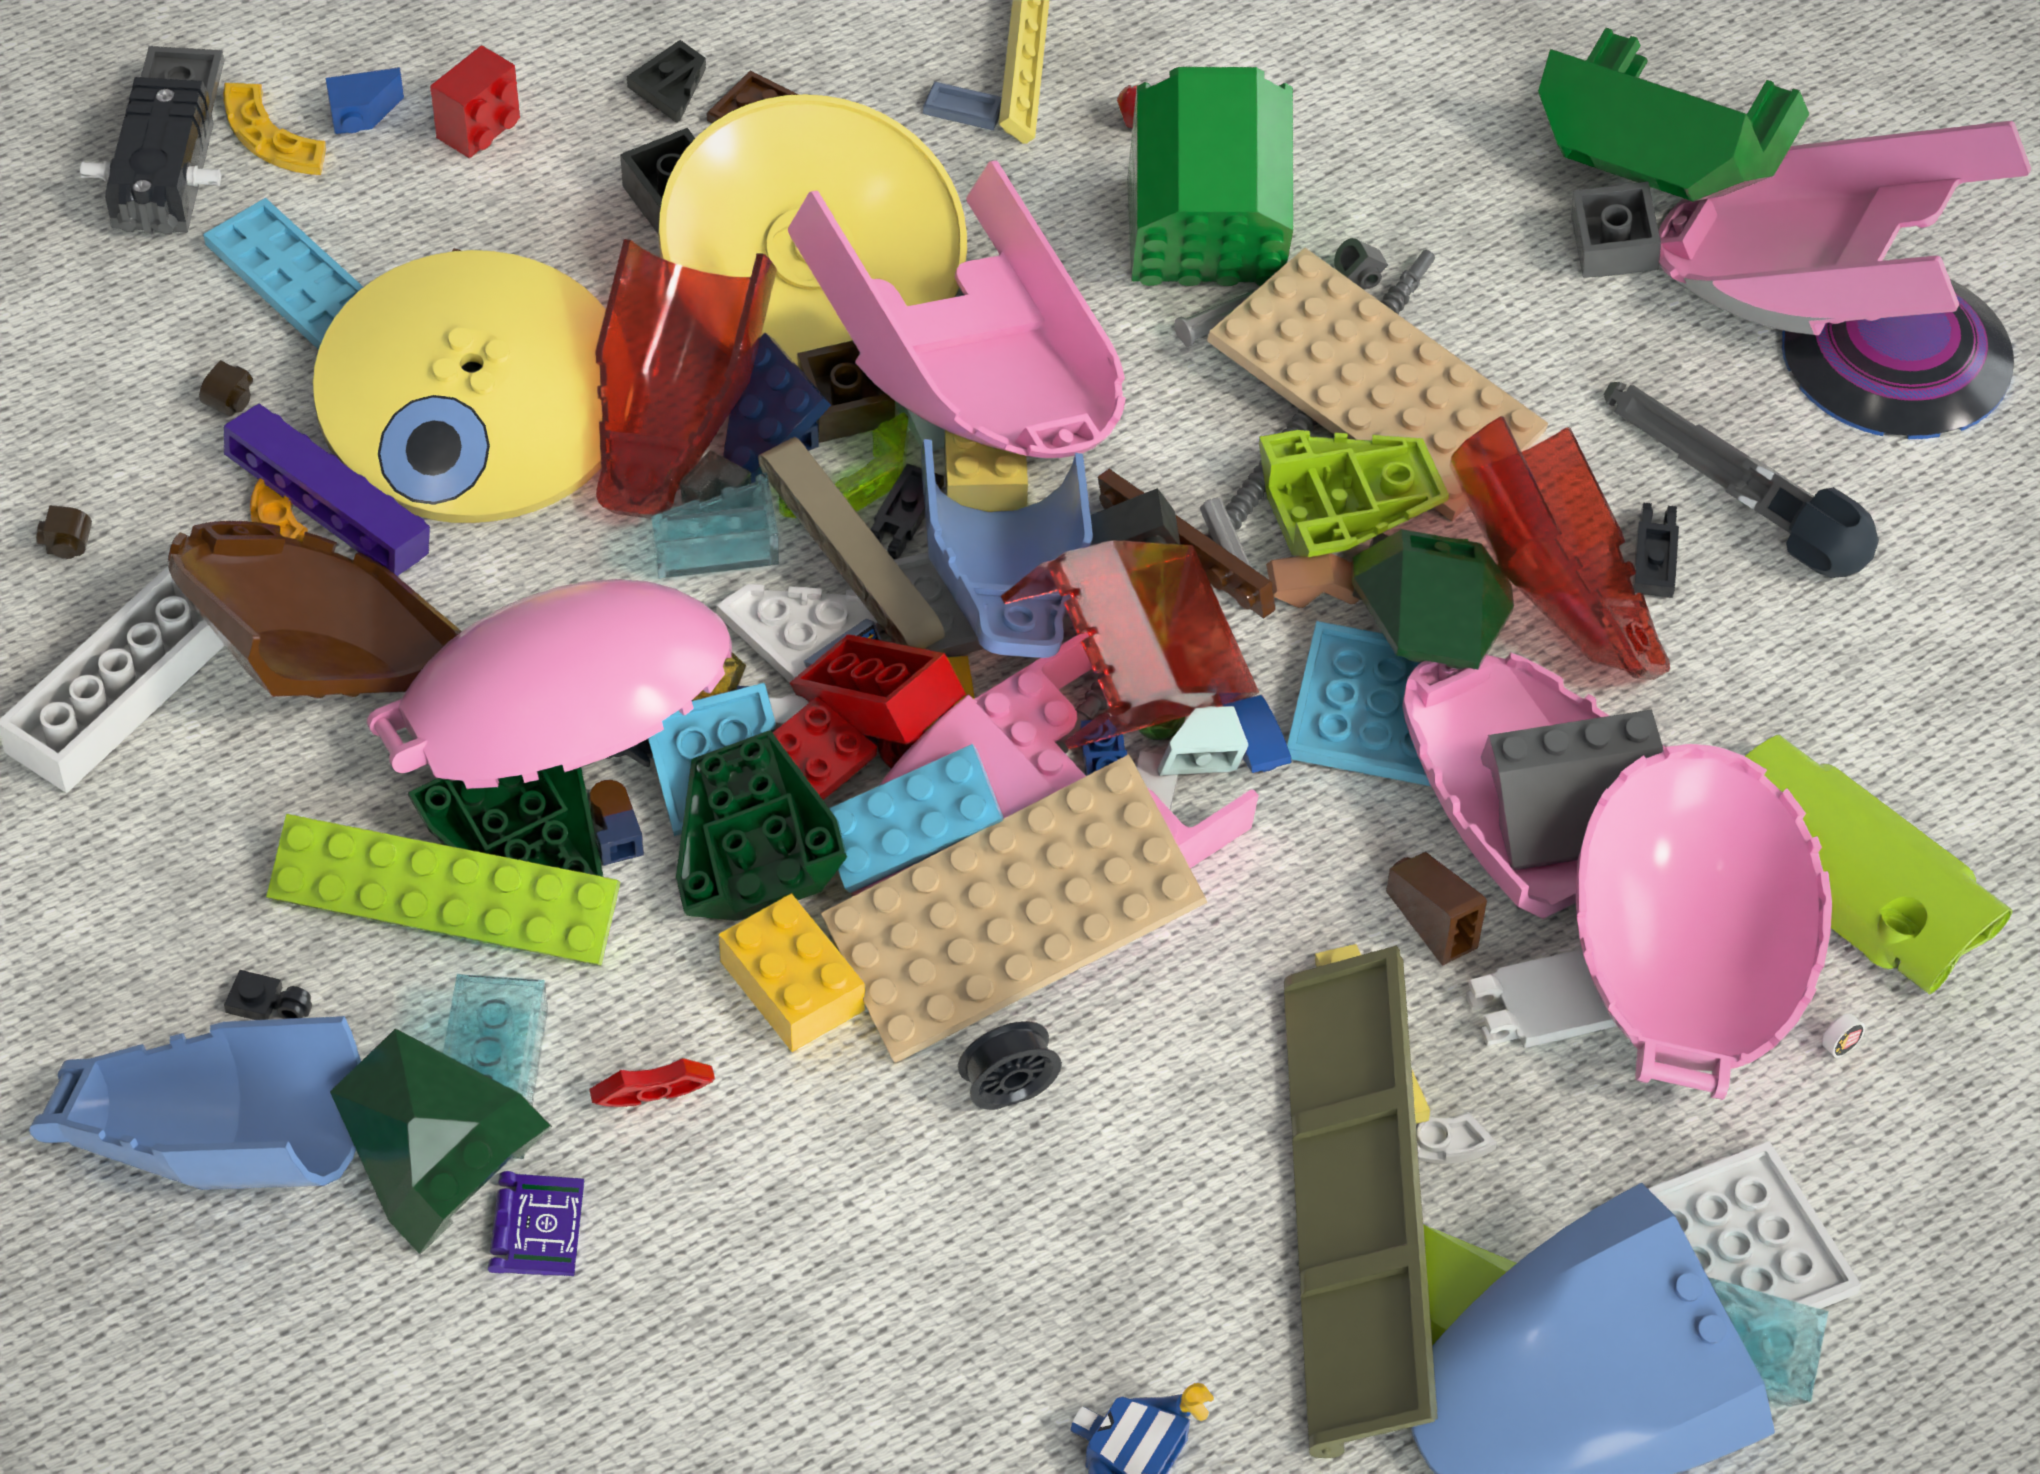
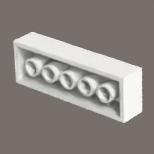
(109, 684)

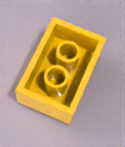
(791, 972)

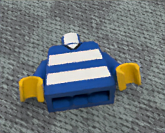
(1140, 1432)

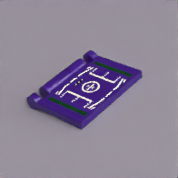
(536, 1224)

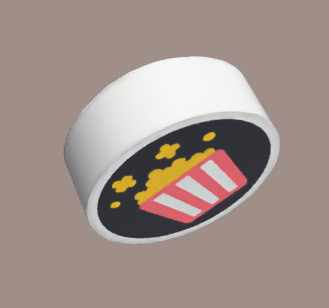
(1843, 1035)

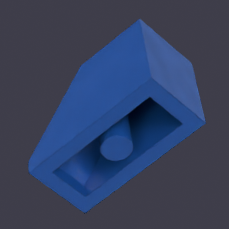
(363, 98)

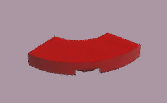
(669, 1081)

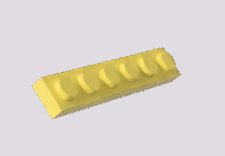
(1023, 68)

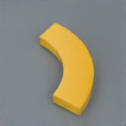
(260, 136)

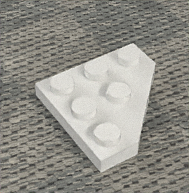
(791, 623)

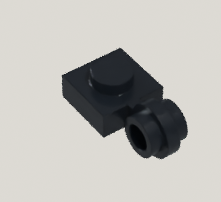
(257, 995)

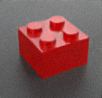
(475, 101)

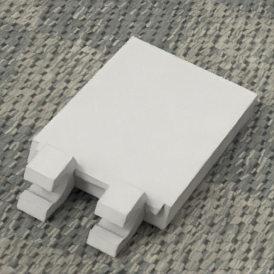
(1541, 999)

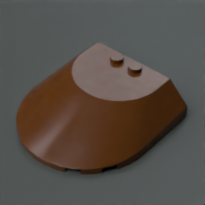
(304, 613)

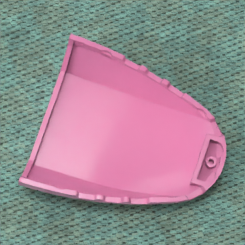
(1449, 725)

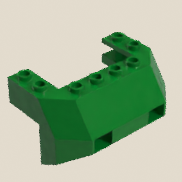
(1660, 134)

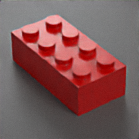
(882, 686)

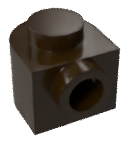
(226, 388)
(64, 531)

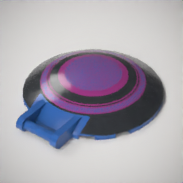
(1907, 371)

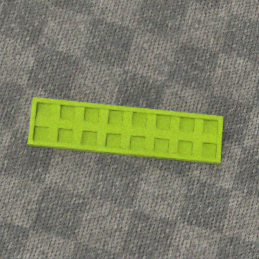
(443, 889)

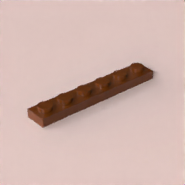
(1222, 568)

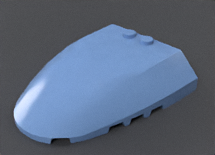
(1596, 1359)

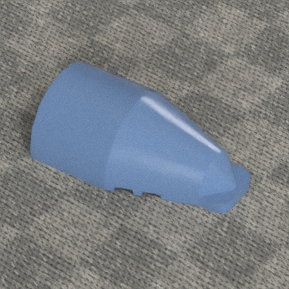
(991, 551)

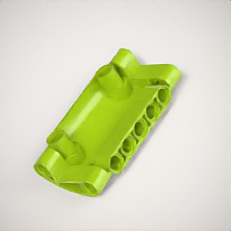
(1889, 881)

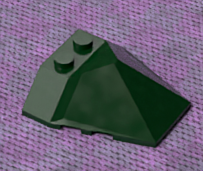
(430, 1131)

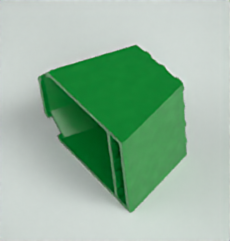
(1211, 177)

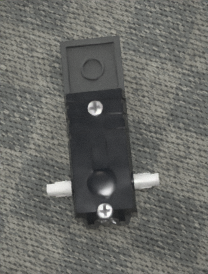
(163, 142)

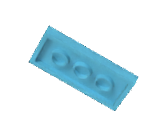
(915, 817)

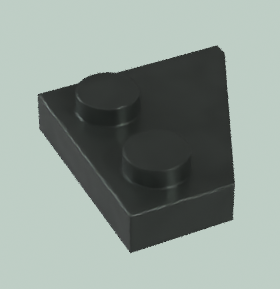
(669, 79)

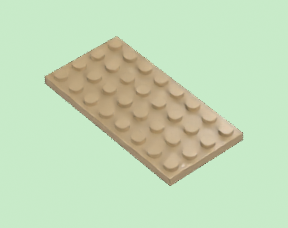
(1364, 367)
(1013, 908)

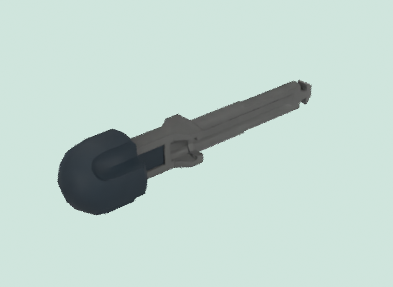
(1825, 529)

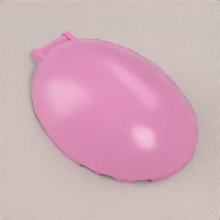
(556, 682)
(1701, 912)

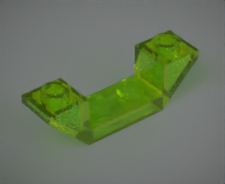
(881, 473)

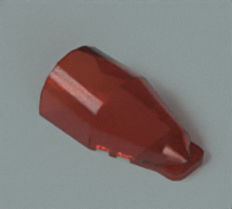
(671, 370)
(1559, 543)

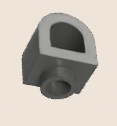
(1360, 263)

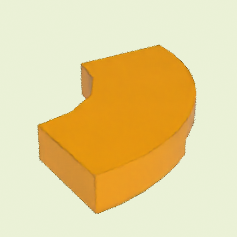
(271, 508)

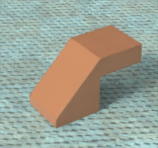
(1303, 579)

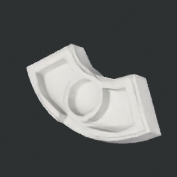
(1452, 1140)

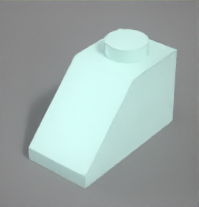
(1206, 743)

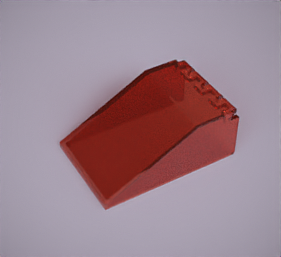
(1149, 630)

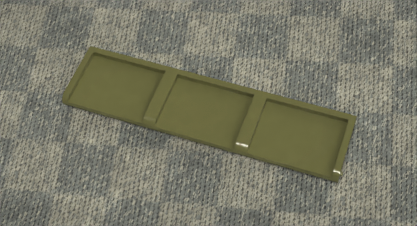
(1358, 1202)

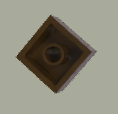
(854, 399)

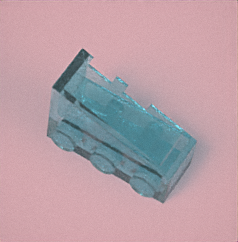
(718, 534)

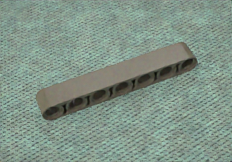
(850, 545)

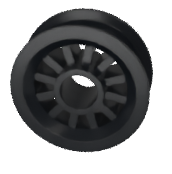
(1009, 1065)

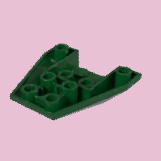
(1434, 597)
(526, 821)
(753, 832)

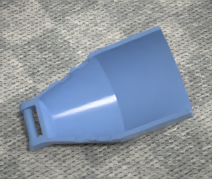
(215, 1107)

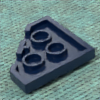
(772, 408)

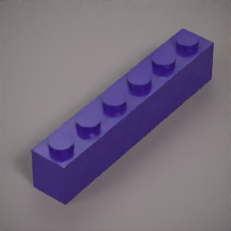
(326, 489)

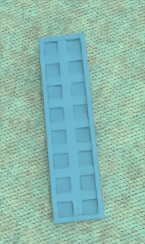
(284, 267)

